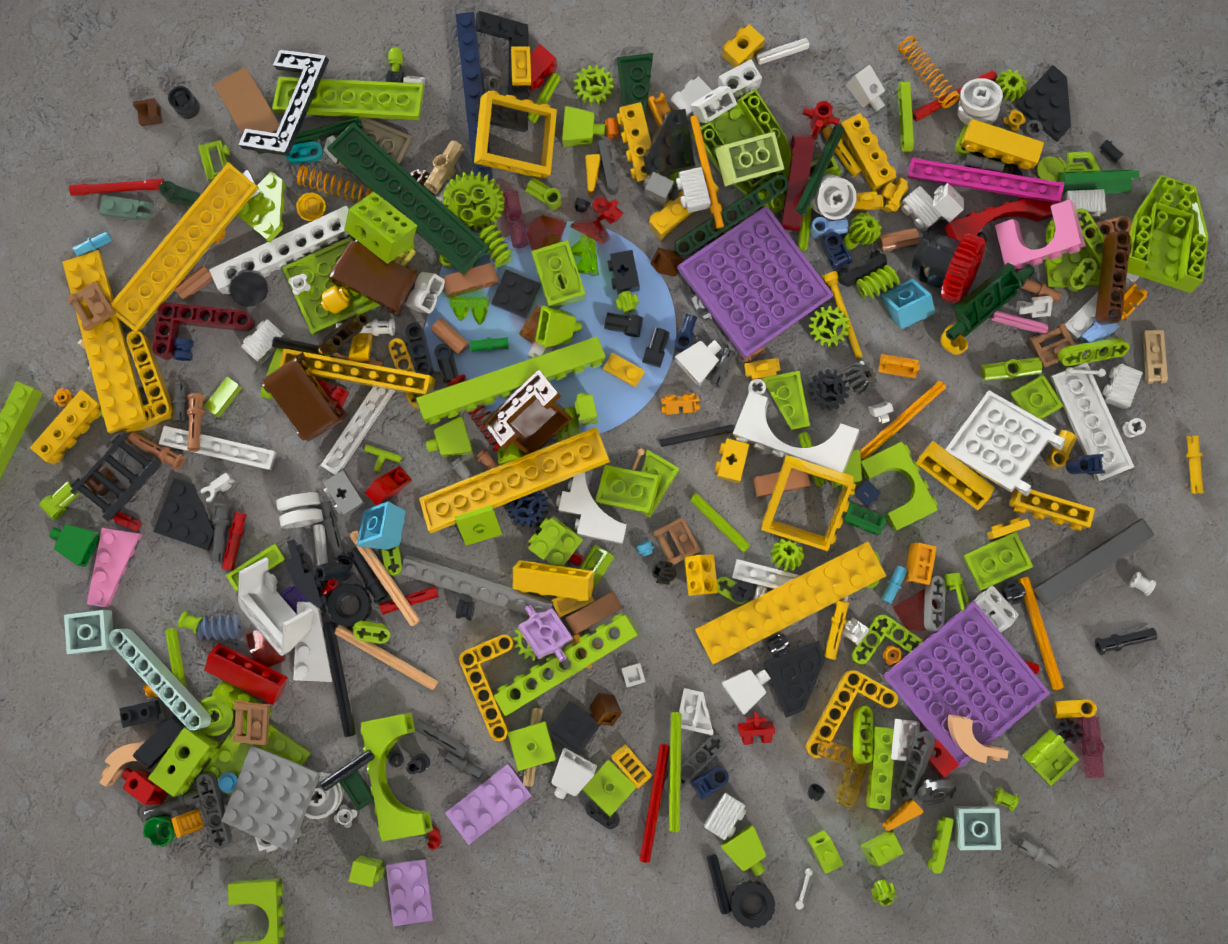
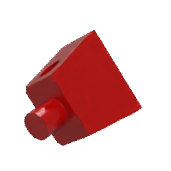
(944, 762)
(142, 788)

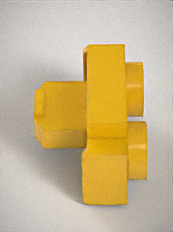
(893, 194)
(868, 201)
(762, 368)

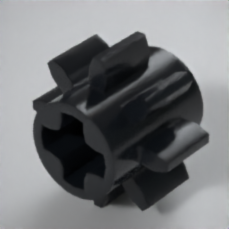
(664, 572)
(1013, 592)
(777, 644)
(1066, 735)

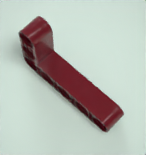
(802, 151)
(196, 319)

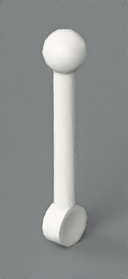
(1100, 373)
(799, 904)

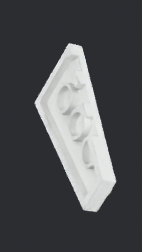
(311, 654)

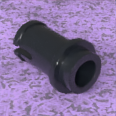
(1111, 151)

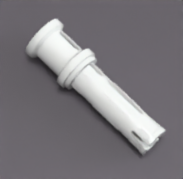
(388, 327)

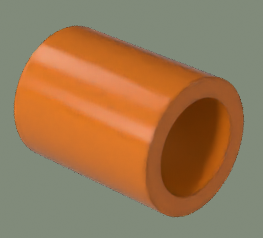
(612, 128)

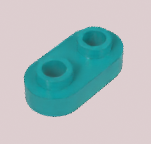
(305, 153)

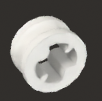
(756, 382)

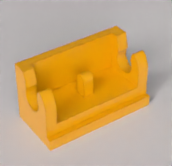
(658, 108)
(920, 563)

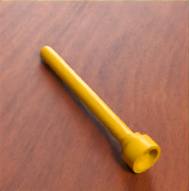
(831, 280)

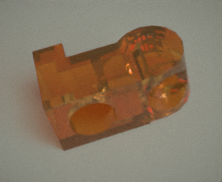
(531, 325)

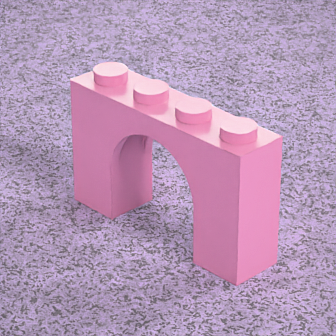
(1067, 238)

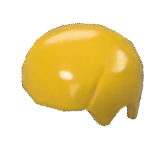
(311, 206)
(954, 347)

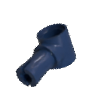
(686, 333)

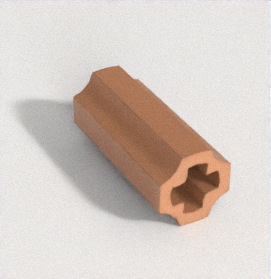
(898, 240)
(194, 282)
(449, 336)

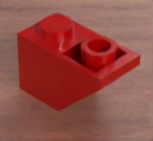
(542, 65)
(387, 486)

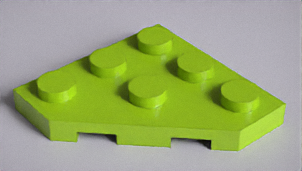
(266, 208)

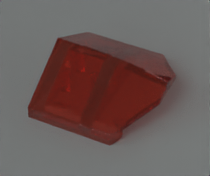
(592, 229)
(545, 232)
(912, 611)
(262, 650)

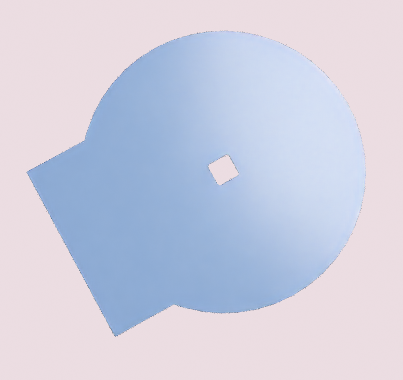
(612, 398)

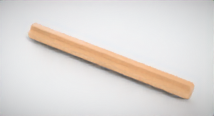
(387, 581)
(387, 658)

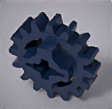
(520, 509)

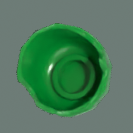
(159, 831)

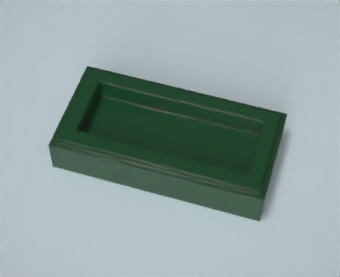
(357, 790)

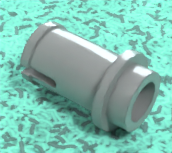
(461, 469)

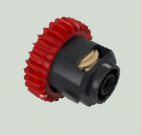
(949, 264)

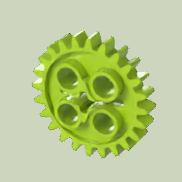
(474, 200)

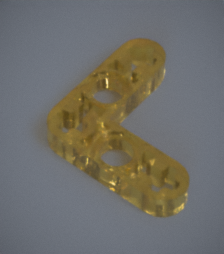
(851, 768)

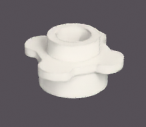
(294, 281)
(339, 818)

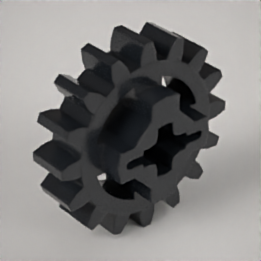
(834, 395)

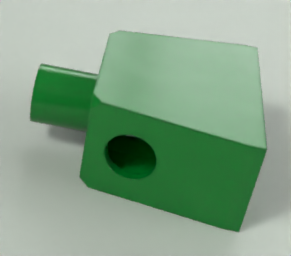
(75, 543)

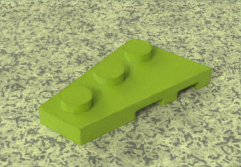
(789, 397)
(667, 471)

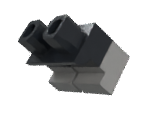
(142, 713)

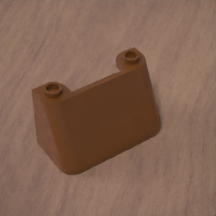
(373, 278)
(303, 399)

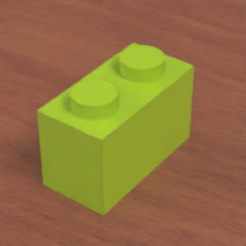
(367, 871)

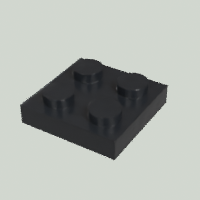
(515, 294)
(573, 728)

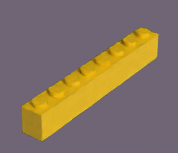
(364, 373)

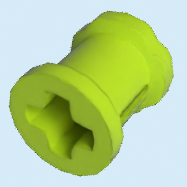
(189, 622)
(1006, 799)

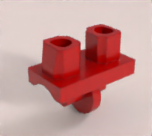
(607, 209)
(754, 727)

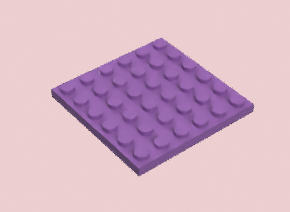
(755, 282)
(969, 674)

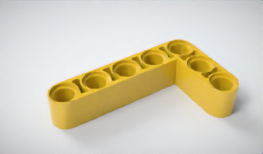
(149, 385)
(484, 684)
(842, 707)

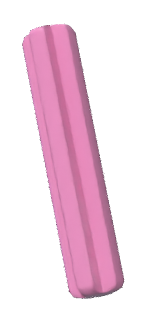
(1020, 322)

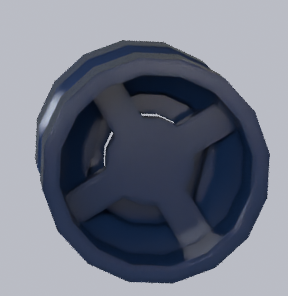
(183, 349)

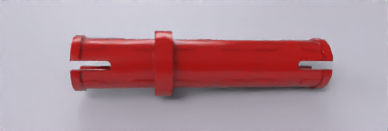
(234, 541)
(414, 598)

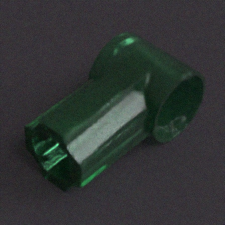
(180, 195)

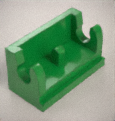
(864, 519)

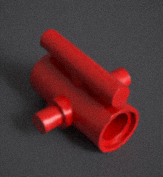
(820, 117)

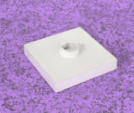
(903, 738)

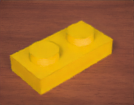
(521, 65)
(361, 347)
(623, 370)
(1015, 524)
(568, 605)

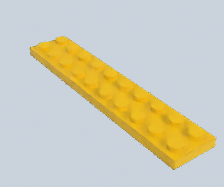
(183, 247)
(107, 349)
(515, 479)
(790, 602)

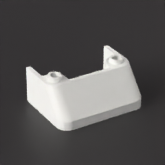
(269, 610)

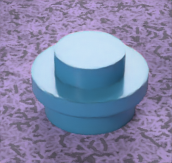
(227, 782)

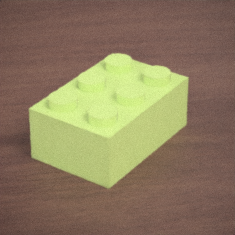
(749, 158)

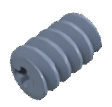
(220, 629)

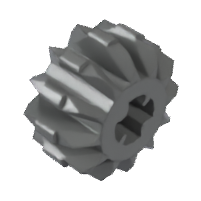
(861, 377)

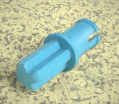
(92, 244)
(894, 584)

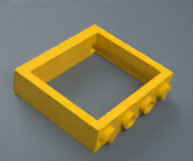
(508, 164)
(797, 534)

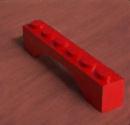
(973, 222)

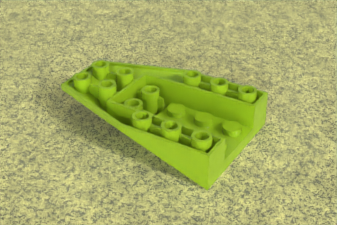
(742, 122)
(1169, 236)

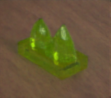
(587, 249)
(478, 305)

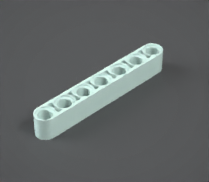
(151, 677)

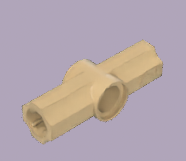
(444, 167)

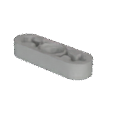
(929, 617)

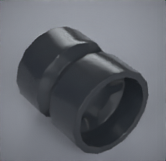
(183, 102)

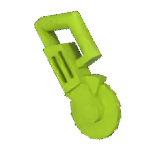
(1050, 166)

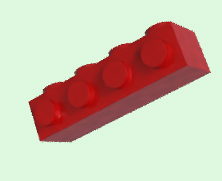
(250, 677)

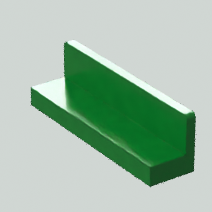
(1110, 180)

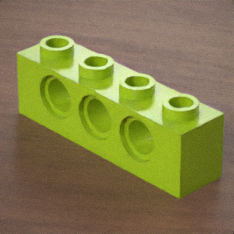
(880, 769)

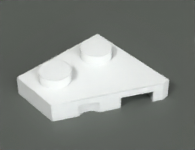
(695, 712)

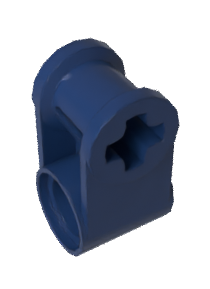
(838, 254)
(1085, 464)
(709, 782)

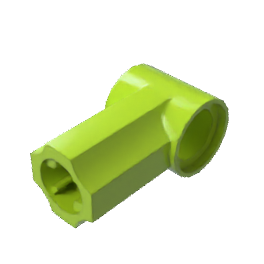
(544, 193)
(56, 504)

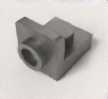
(700, 308)

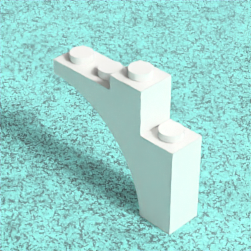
(593, 520)

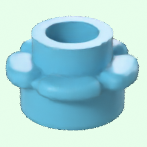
(645, 548)

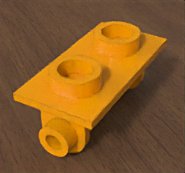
(1132, 296)
(898, 366)
(687, 402)

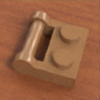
(97, 303)
(1049, 354)
(682, 538)
(256, 723)

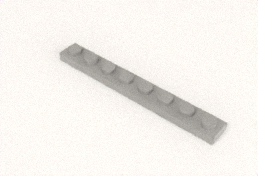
(472, 586)

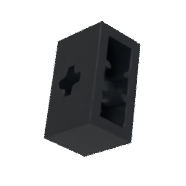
(626, 262)

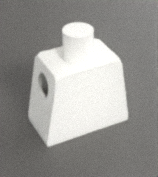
(867, 88)
(698, 360)
(746, 688)
(572, 774)

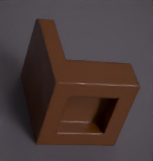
(148, 112)
(666, 261)
(97, 487)
(605, 709)

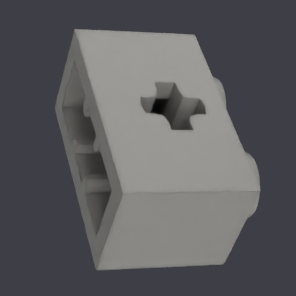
(658, 189)
(353, 499)

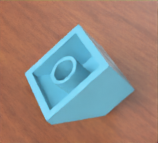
(908, 303)
(381, 526)

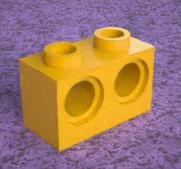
(701, 575)

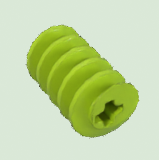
(497, 248)
(876, 281)

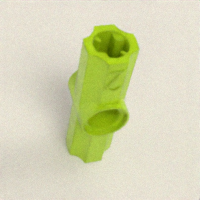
(1022, 368)

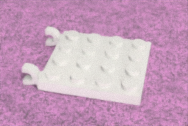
(1002, 442)

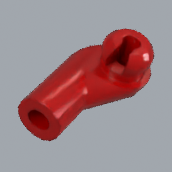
(329, 587)
(434, 838)

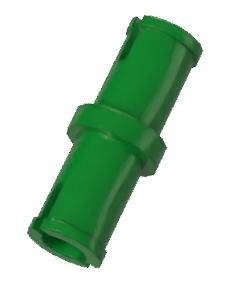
(489, 344)

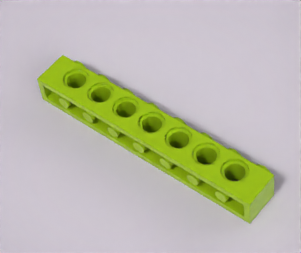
(509, 703)

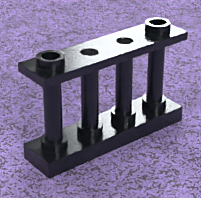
(123, 496)

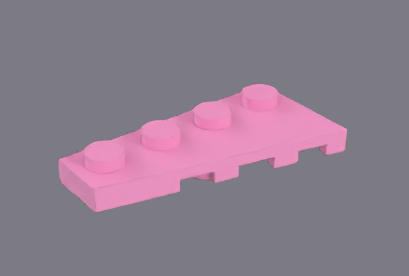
(111, 560)

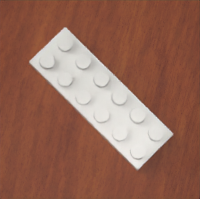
(1092, 420)

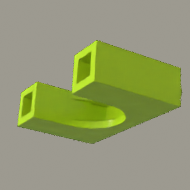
(898, 459)
(267, 895)

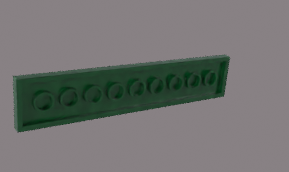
(401, 190)

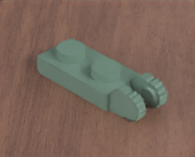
(124, 208)

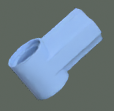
(828, 225)
(1097, 332)

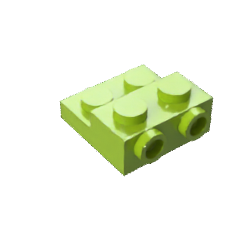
(555, 542)

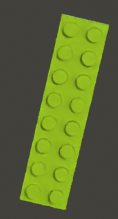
(356, 98)

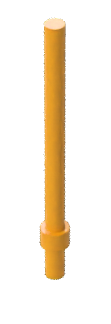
(715, 207)

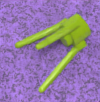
(956, 583)

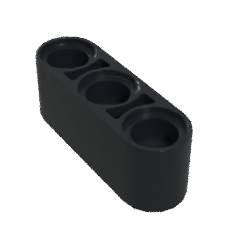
(416, 342)
(158, 744)

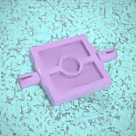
(545, 633)

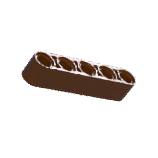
(1113, 277)

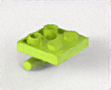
(1050, 757)

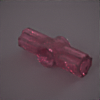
(516, 228)
(1092, 760)

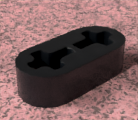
(600, 818)

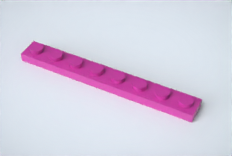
(986, 180)

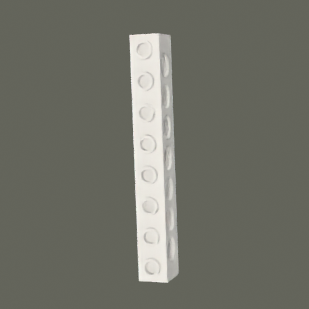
(222, 273)

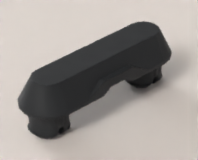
(850, 277)

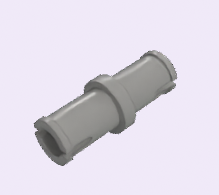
(1038, 854)

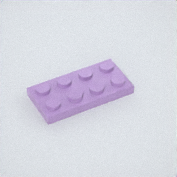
(488, 804)

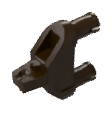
(342, 334)

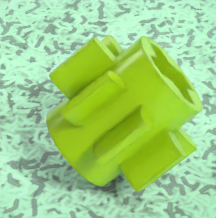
(627, 302)
(883, 892)

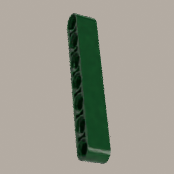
(740, 213)

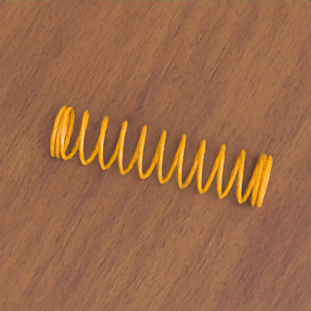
(904, 51)
(305, 171)

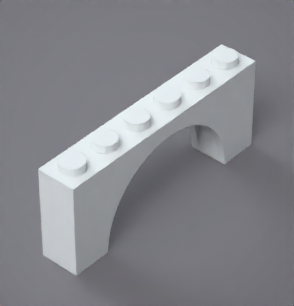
(753, 428)

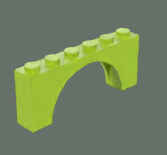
(393, 817)

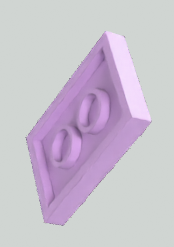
(409, 892)

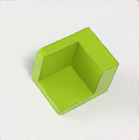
(509, 454)

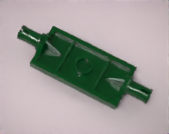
(987, 299)

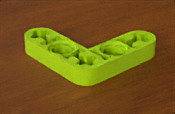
(886, 632)

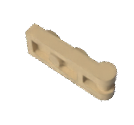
(1154, 356)

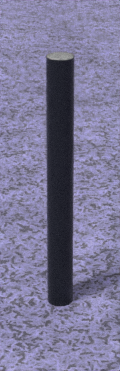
(697, 435)

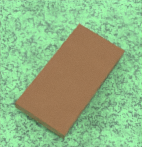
(246, 102)

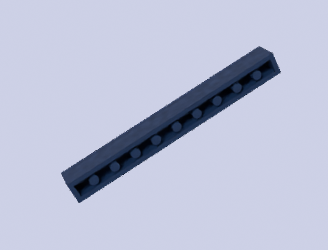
(472, 82)

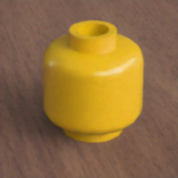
(335, 299)

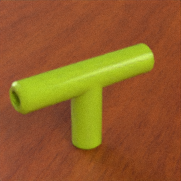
(382, 454)

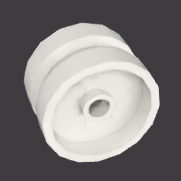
(980, 101)
(834, 197)
(299, 510)
(330, 800)

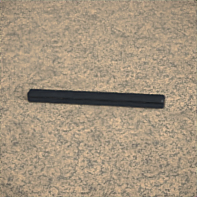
(339, 679)

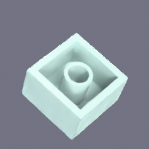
(88, 631)
(977, 827)

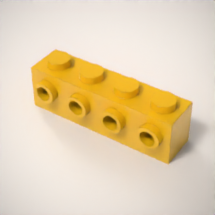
(636, 137)
(1002, 144)
(867, 153)
(671, 217)
(67, 427)
(955, 475)
(1053, 508)
(553, 580)

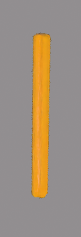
(901, 420)
(1041, 635)

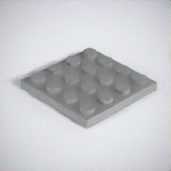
(271, 797)

